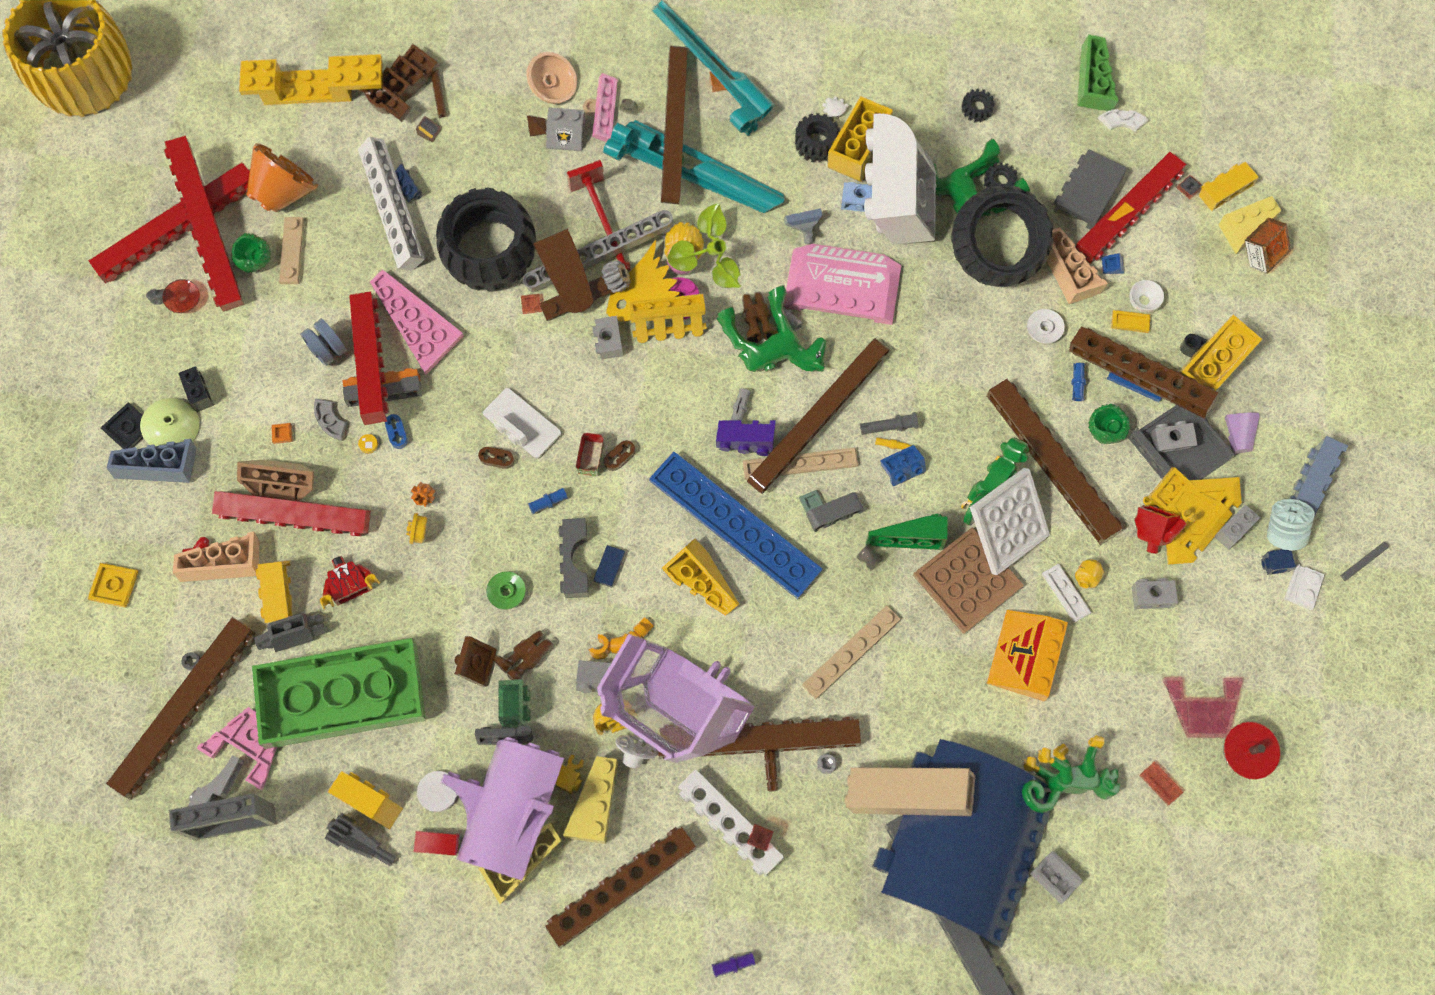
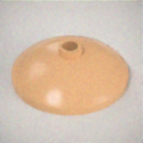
(557, 72)

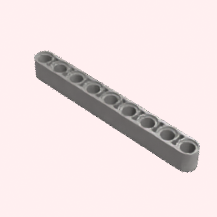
(605, 243)

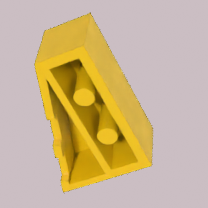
(274, 591)
(365, 799)

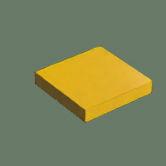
(113, 585)

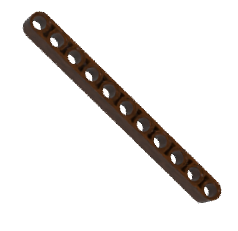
(674, 125)
(817, 416)

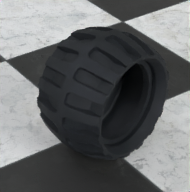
(481, 207)
(1037, 224)

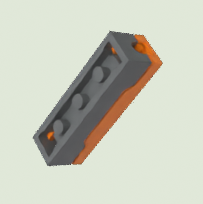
(398, 385)

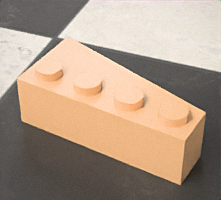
(1072, 271)
(220, 560)

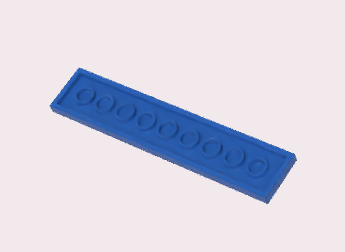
(735, 525)

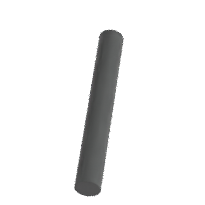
(1364, 561)

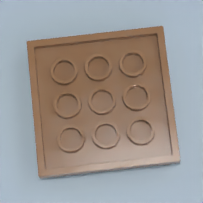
(963, 582)

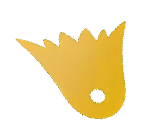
(645, 284)

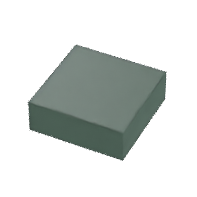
(810, 500)

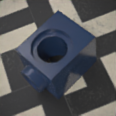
(1278, 562)

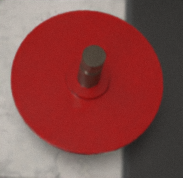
(1251, 750)

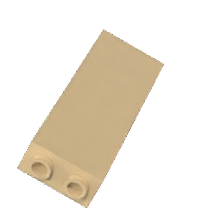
(910, 791)

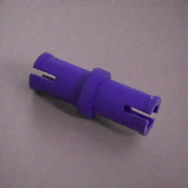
(733, 964)

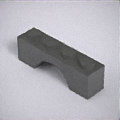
(574, 534)

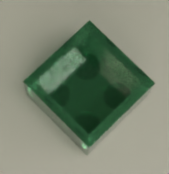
(513, 703)

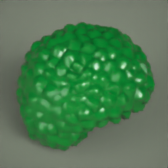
(250, 253)
(1109, 424)

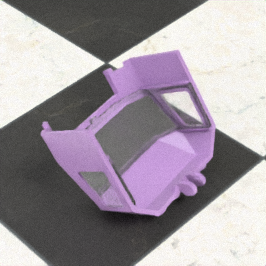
(671, 700)

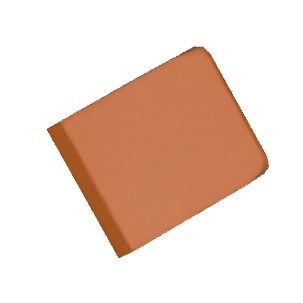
(716, 85)

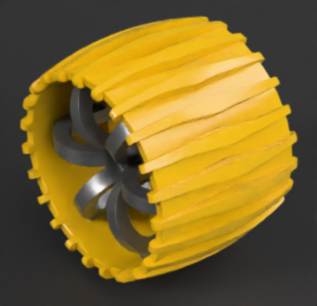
(55, 25)

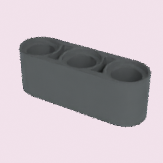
(835, 510)

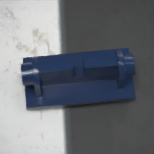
(407, 185)

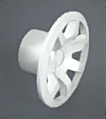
(633, 752)

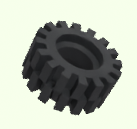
(976, 114)
(1002, 170)

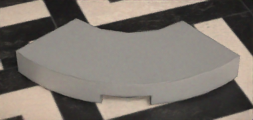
(328, 420)

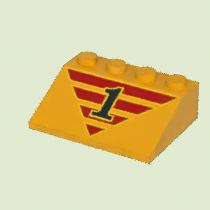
(1027, 654)

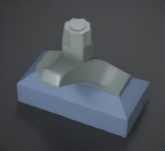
(804, 223)

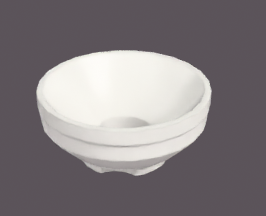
(1149, 289)

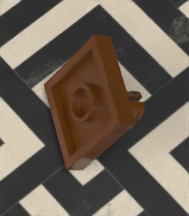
(475, 661)

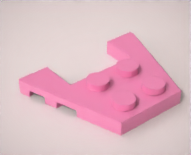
(243, 735)

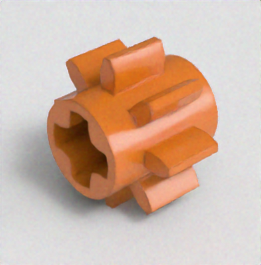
(422, 494)

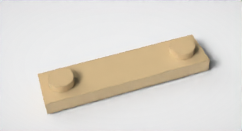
(291, 250)

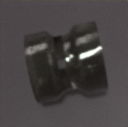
(869, 557)

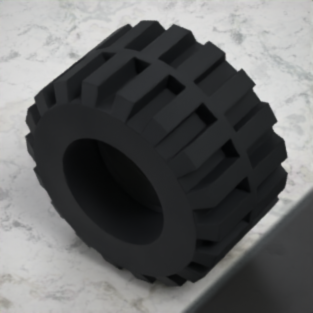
(815, 125)

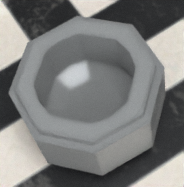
(826, 764)

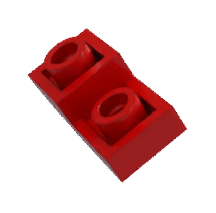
(436, 843)

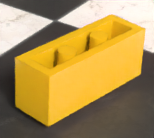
(1228, 185)

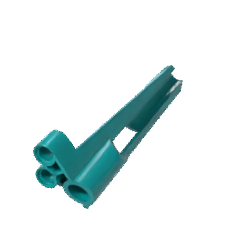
(753, 101)
(648, 144)

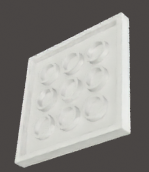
(1010, 521)

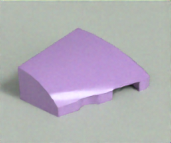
(1242, 431)

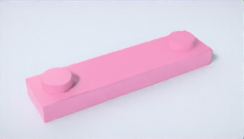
(604, 107)

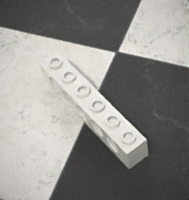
(697, 782)

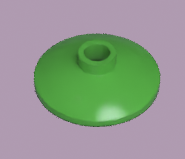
(504, 581)

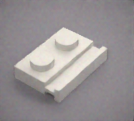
(1304, 587)

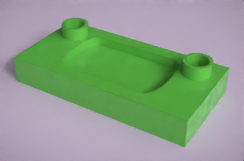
(338, 693)

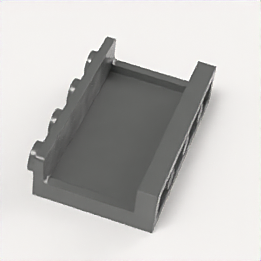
(1090, 187)

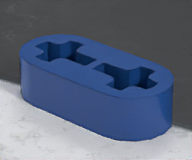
(400, 430)

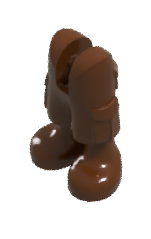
(755, 313)
(527, 652)

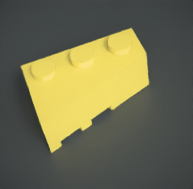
(1244, 221)

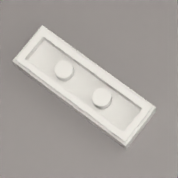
(1066, 593)

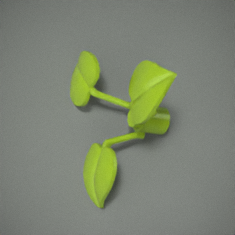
(683, 256)

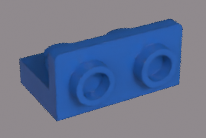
(904, 465)

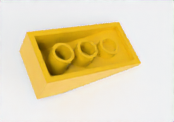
(1221, 353)

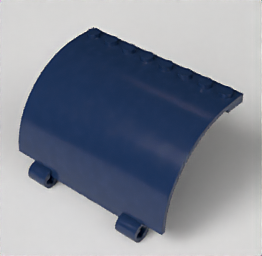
(968, 864)

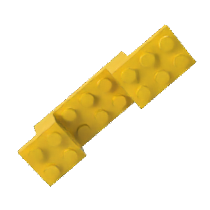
(311, 86)

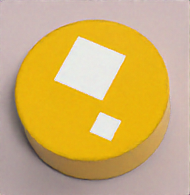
(368, 443)

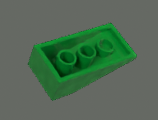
(919, 533)

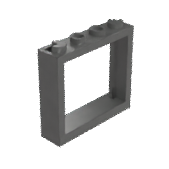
(222, 817)

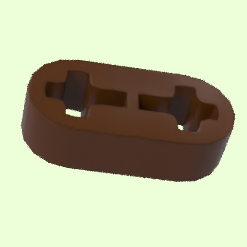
(616, 452)
(497, 453)

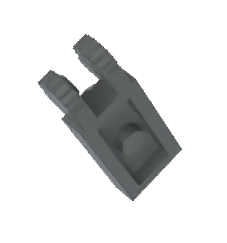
(490, 736)

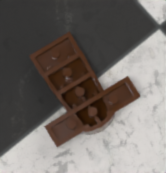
(402, 82)
(567, 276)

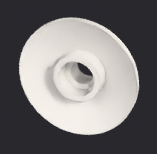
(1048, 319)

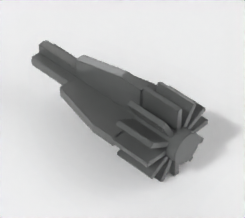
(354, 838)

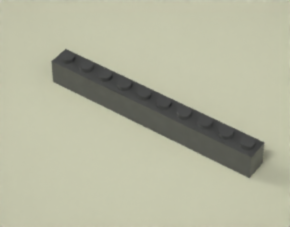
(969, 948)

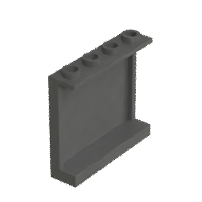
(1193, 462)

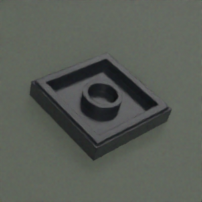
(124, 427)

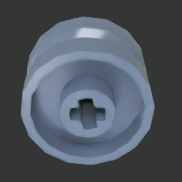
(321, 344)

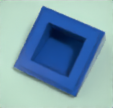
(1113, 264)

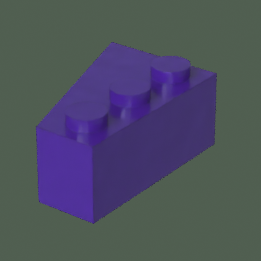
(745, 437)

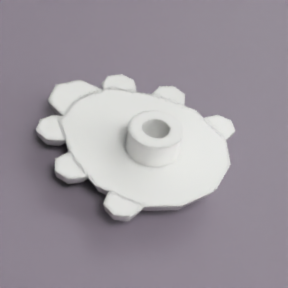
(834, 107)

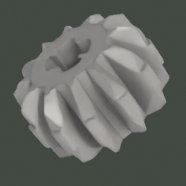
(616, 276)

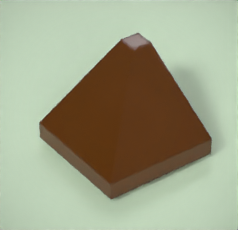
(536, 125)

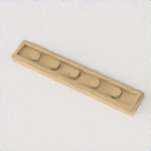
(811, 462)

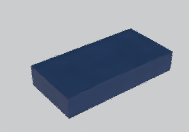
(609, 566)

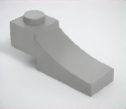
(219, 785)

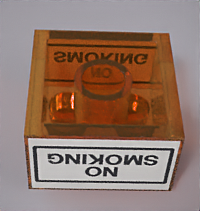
(1267, 245)

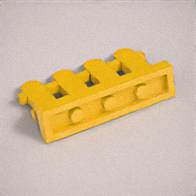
(666, 308)

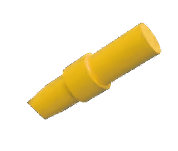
(892, 444)

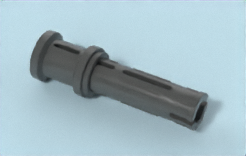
(898, 423)

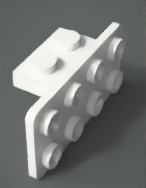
(521, 423)

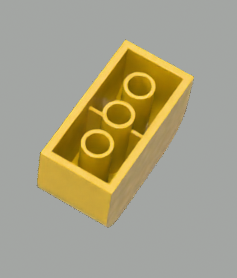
(850, 151)

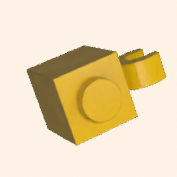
(568, 778)

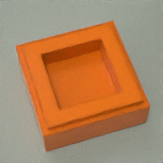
(281, 433)

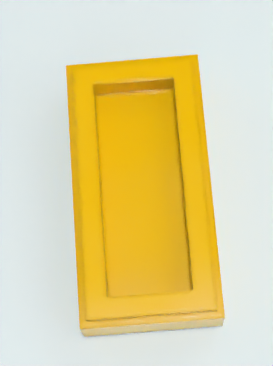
(1130, 321)

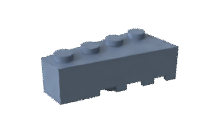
(154, 463)
(1316, 473)

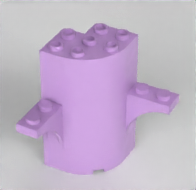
(508, 807)

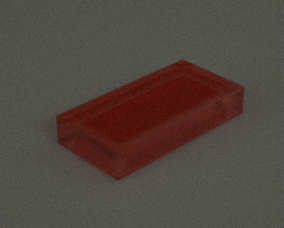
(1161, 783)

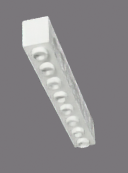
(391, 204)

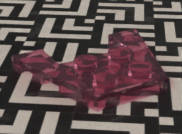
(1204, 715)

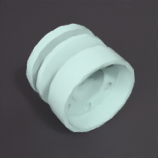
(1290, 524)

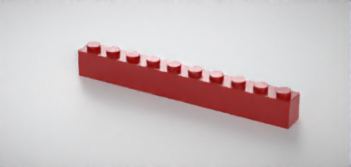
(204, 224)
(166, 227)

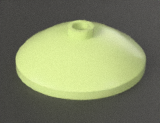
(183, 422)

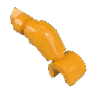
(640, 630)

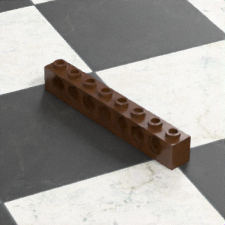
(1147, 380)
(616, 898)

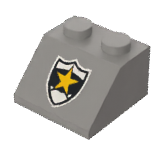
(565, 129)

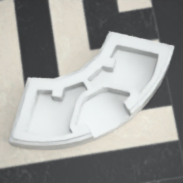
(1122, 118)

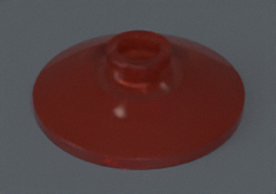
(178, 289)

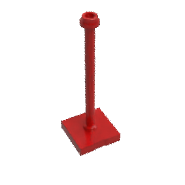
(586, 177)

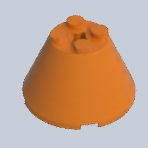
(276, 180)

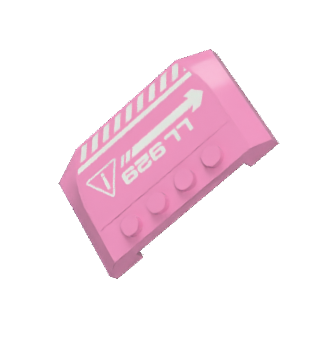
(843, 282)

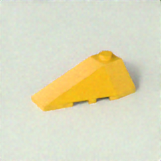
(698, 571)

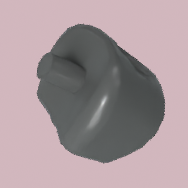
(155, 296)

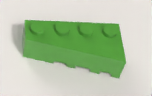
(1096, 85)

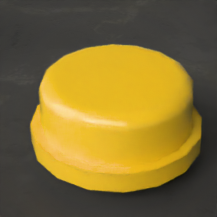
(417, 529)

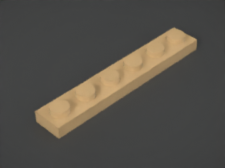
(851, 652)

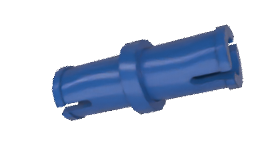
(1078, 381)
(547, 500)

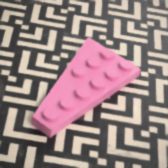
(421, 327)

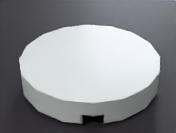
(433, 794)

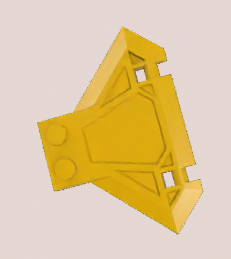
(1199, 496)

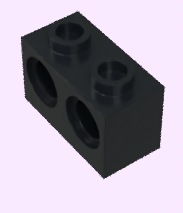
(196, 389)

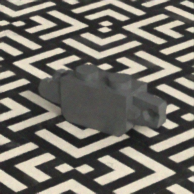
(291, 632)

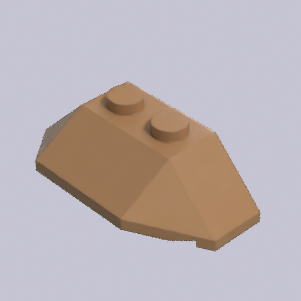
(275, 479)

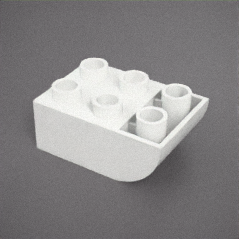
(900, 182)

